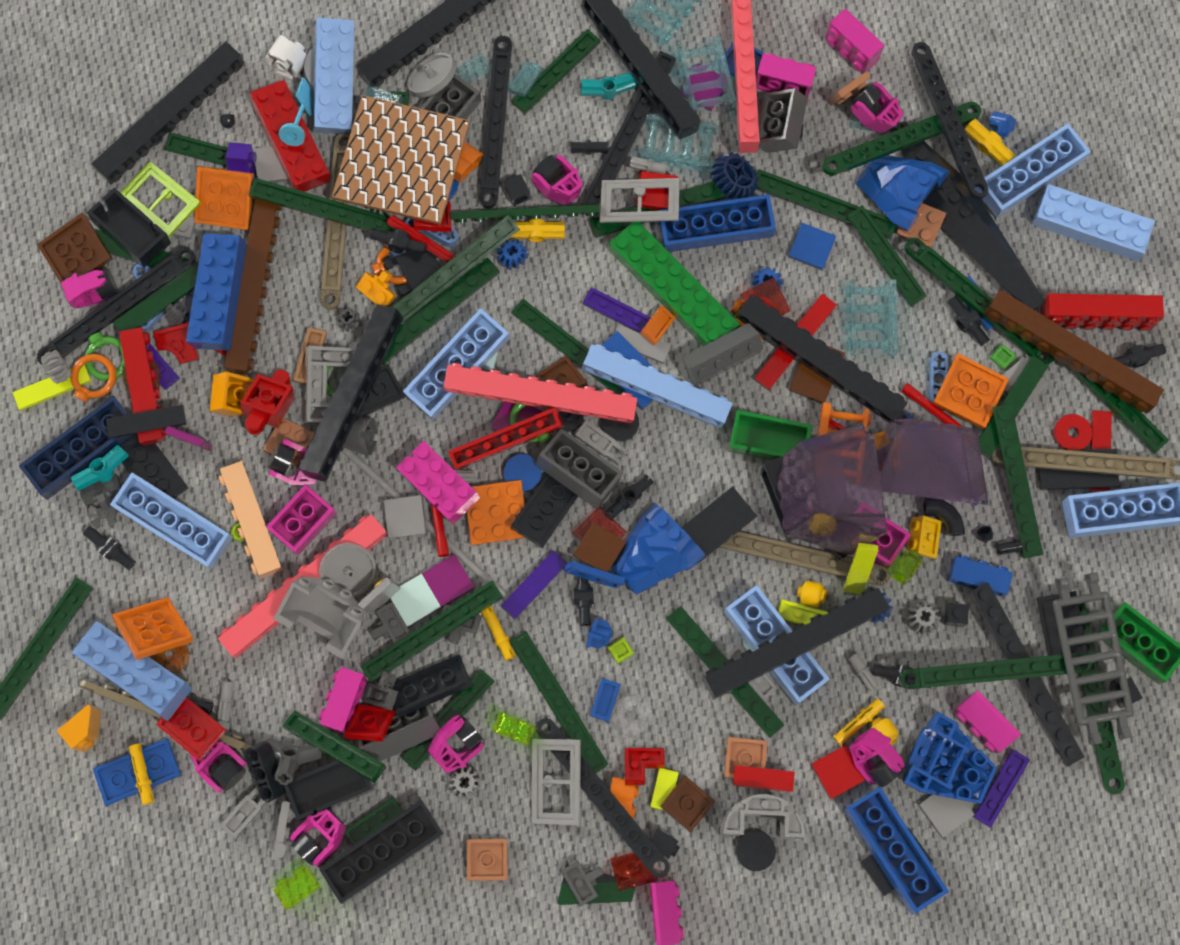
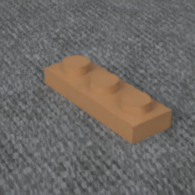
(313, 338)

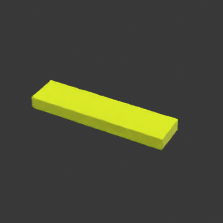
(47, 389)
(860, 568)

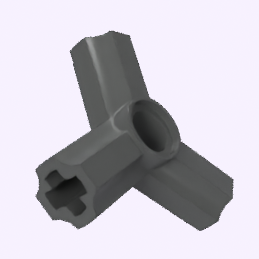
(290, 758)

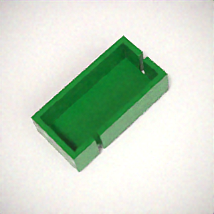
(765, 435)

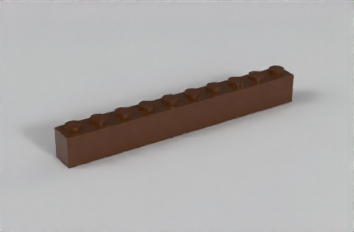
(253, 287)
(1074, 352)

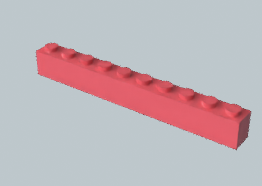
(745, 76)
(539, 394)
(260, 620)

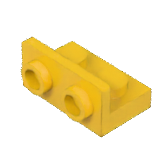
(924, 536)

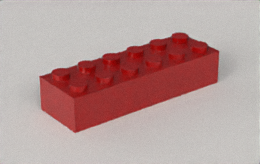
(301, 163)
(1104, 311)

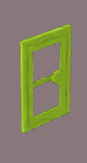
(172, 188)

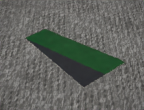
(605, 888)

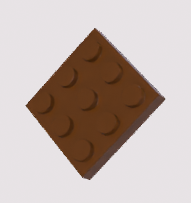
(74, 249)

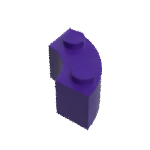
(241, 158)

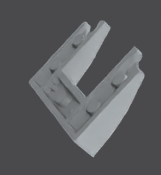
(317, 361)

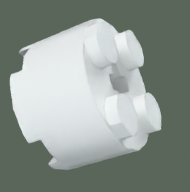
(286, 57)

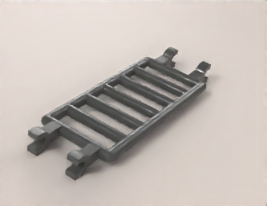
(1091, 721)

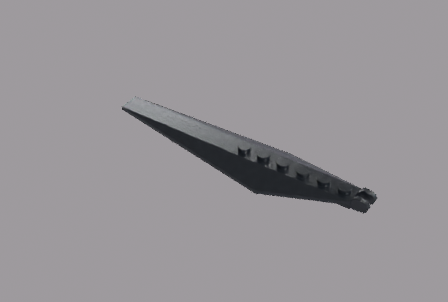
(974, 228)

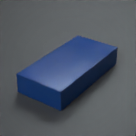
(605, 700)

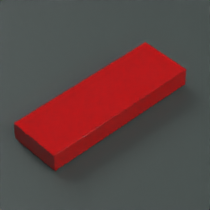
(763, 778)

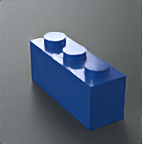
(973, 574)

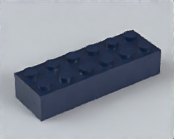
(73, 450)

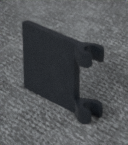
(414, 267)

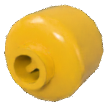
(812, 594)
(887, 728)

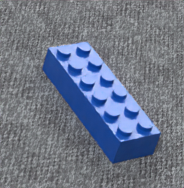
(719, 223)
(216, 292)
(896, 851)

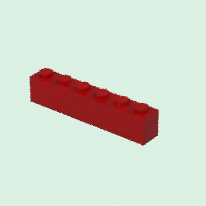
(141, 378)
(506, 439)

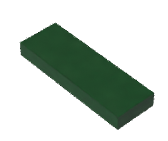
(373, 821)

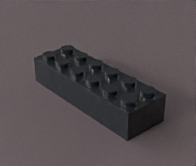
(381, 852)

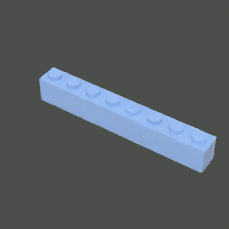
(658, 386)

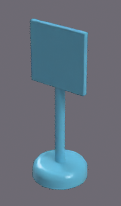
(292, 133)

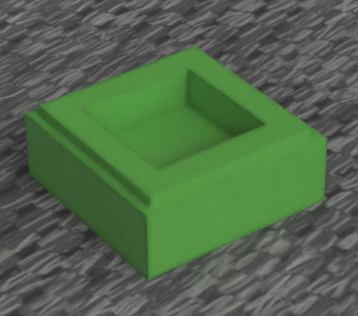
(1003, 357)

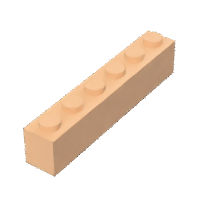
(250, 519)

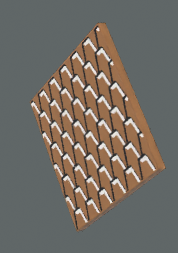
(401, 159)

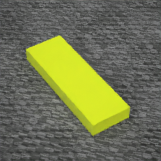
(798, 613)

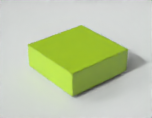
(620, 650)

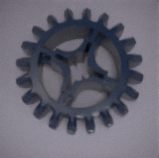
(734, 176)

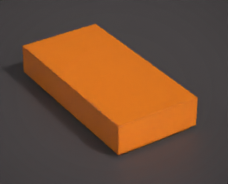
(657, 325)

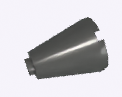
(362, 436)

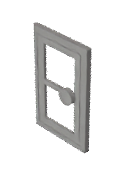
(639, 187)
(540, 781)

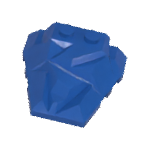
(900, 186)
(655, 551)
(948, 763)

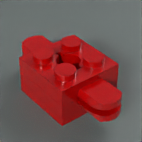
(267, 401)

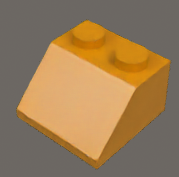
(228, 392)
(82, 729)

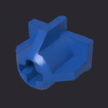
(1002, 123)
(599, 634)

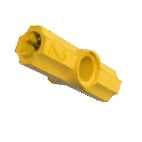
(989, 142)
(539, 230)

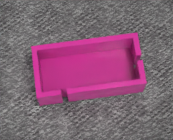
(438, 482)

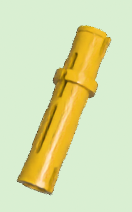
(499, 635)
(859, 721)
(142, 778)

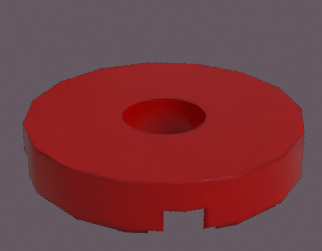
(1075, 422)

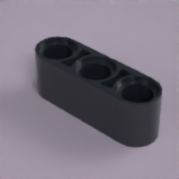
(263, 768)

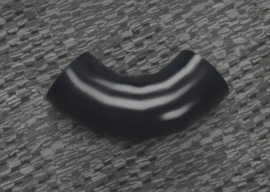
(947, 514)

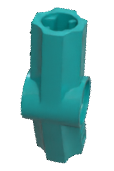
(619, 84)
(100, 469)

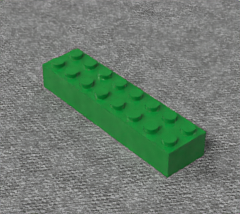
(672, 284)

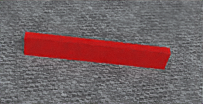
(781, 360)
(1101, 435)

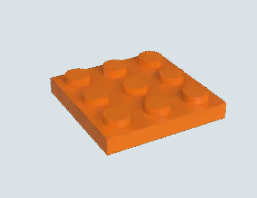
(223, 198)
(970, 391)
(495, 512)
(152, 628)

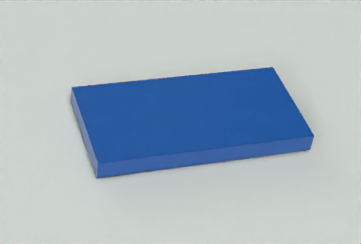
(619, 344)
(117, 777)

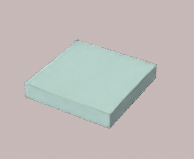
(415, 600)

